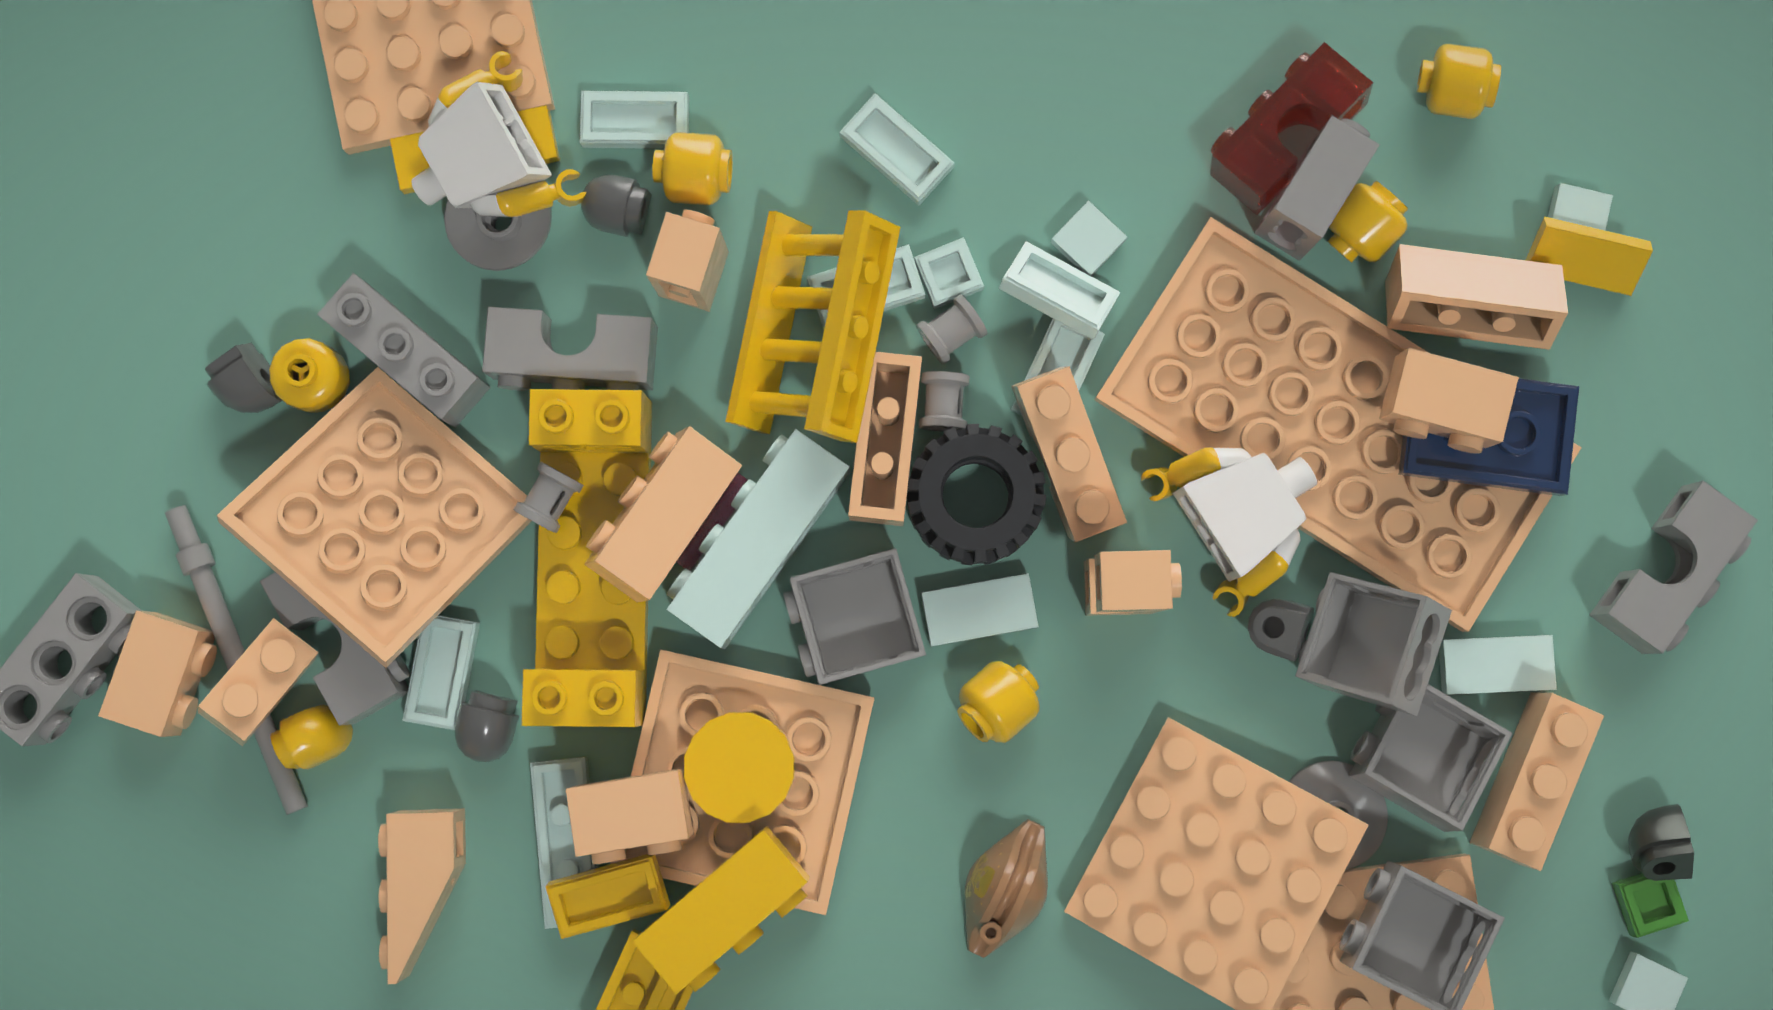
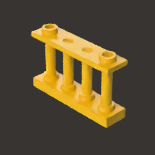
(849, 333)

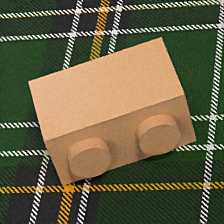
(688, 259)
(1448, 400)
(159, 674)
(257, 682)
(630, 814)

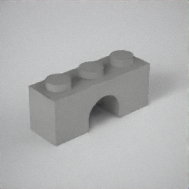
(521, 352)
(1705, 536)
(356, 681)

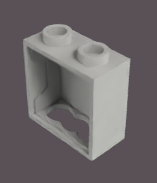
(1318, 188)
(854, 617)
(1373, 643)
(1430, 758)
(1419, 938)

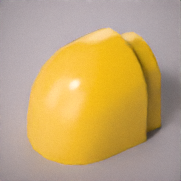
(310, 738)

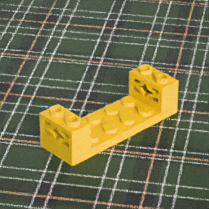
(586, 629)

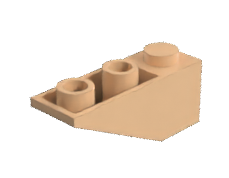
(423, 865)

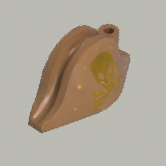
(1006, 888)

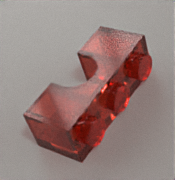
(1252, 158)

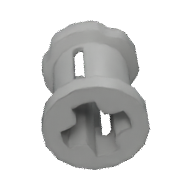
(951, 329)
(943, 400)
(548, 497)

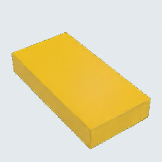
(1591, 255)
(607, 895)

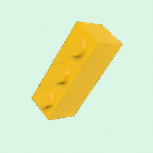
(723, 912)

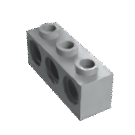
(403, 350)
(34, 662)

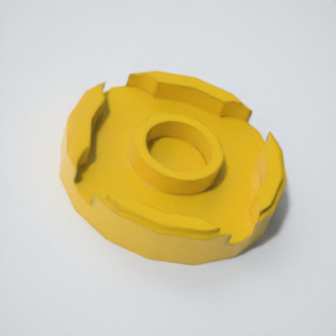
(739, 767)

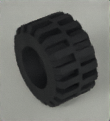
(984, 448)

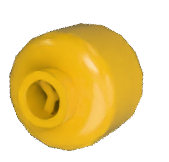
(1459, 81)
(693, 168)
(1368, 223)
(326, 377)
(998, 702)

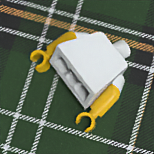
(483, 150)
(1241, 513)

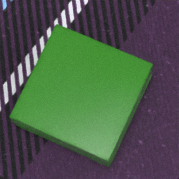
(1649, 904)

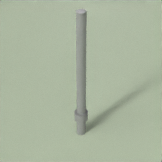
(196, 560)

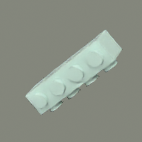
(758, 539)

